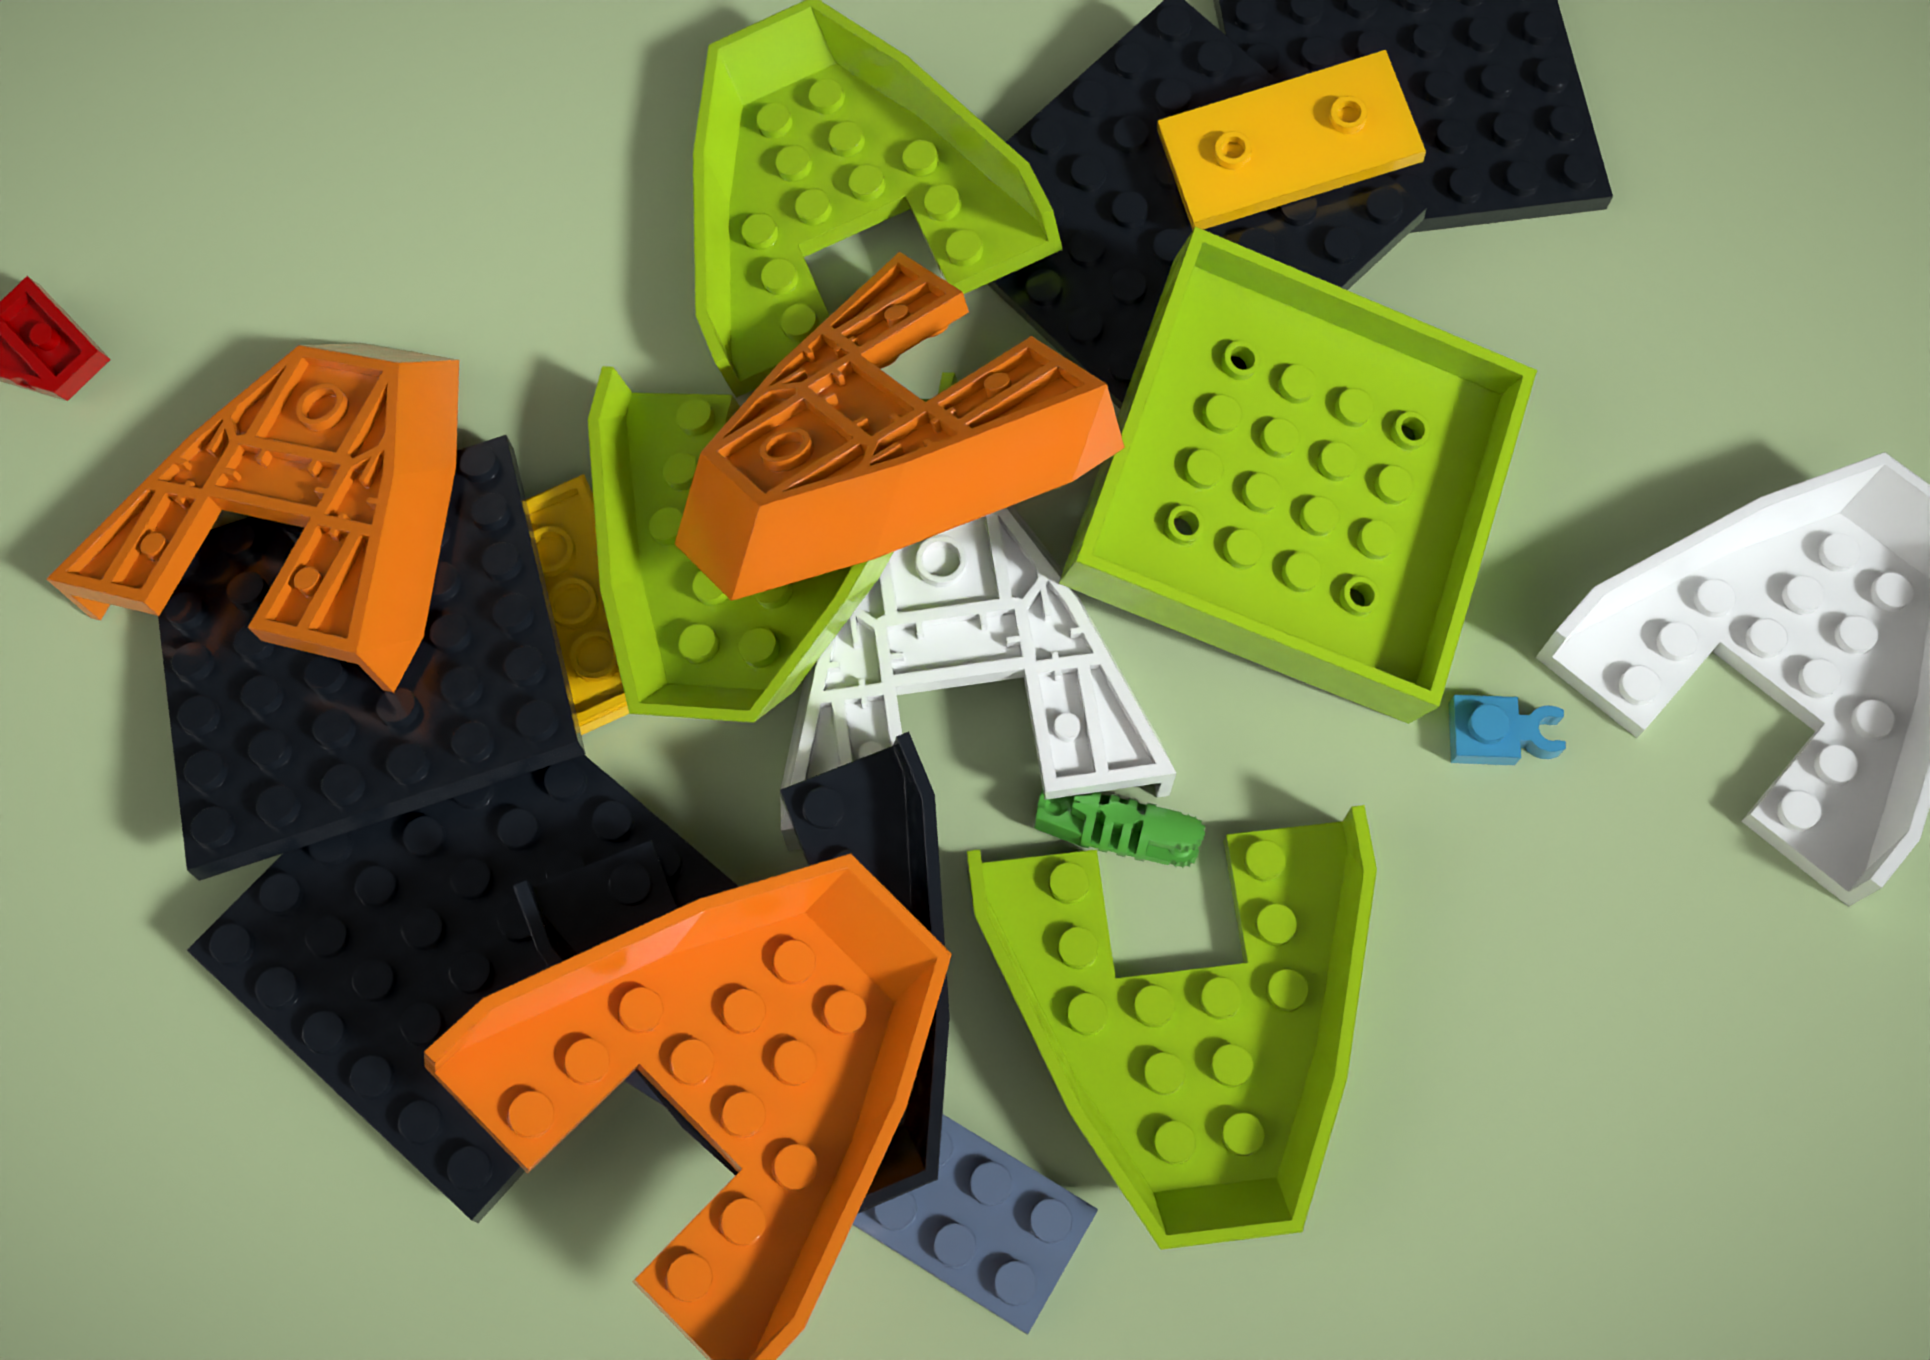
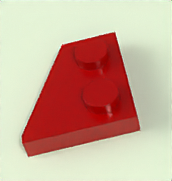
(44, 345)

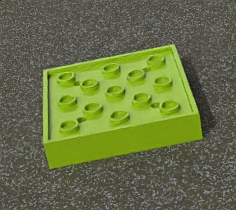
(1302, 478)

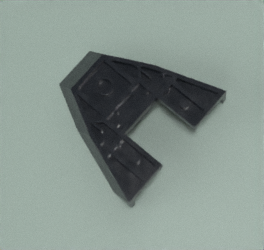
(867, 808)

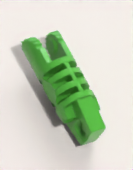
(1122, 827)

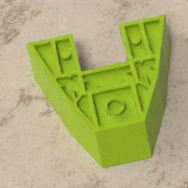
(821, 136)
(671, 628)
(1207, 1081)

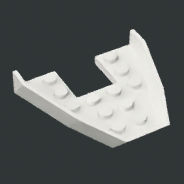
(969, 613)
(1828, 615)

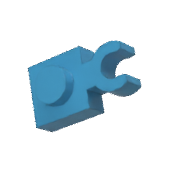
(1493, 731)

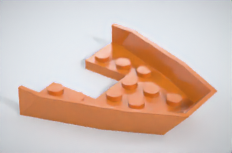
(325, 441)
(852, 465)
(777, 1031)

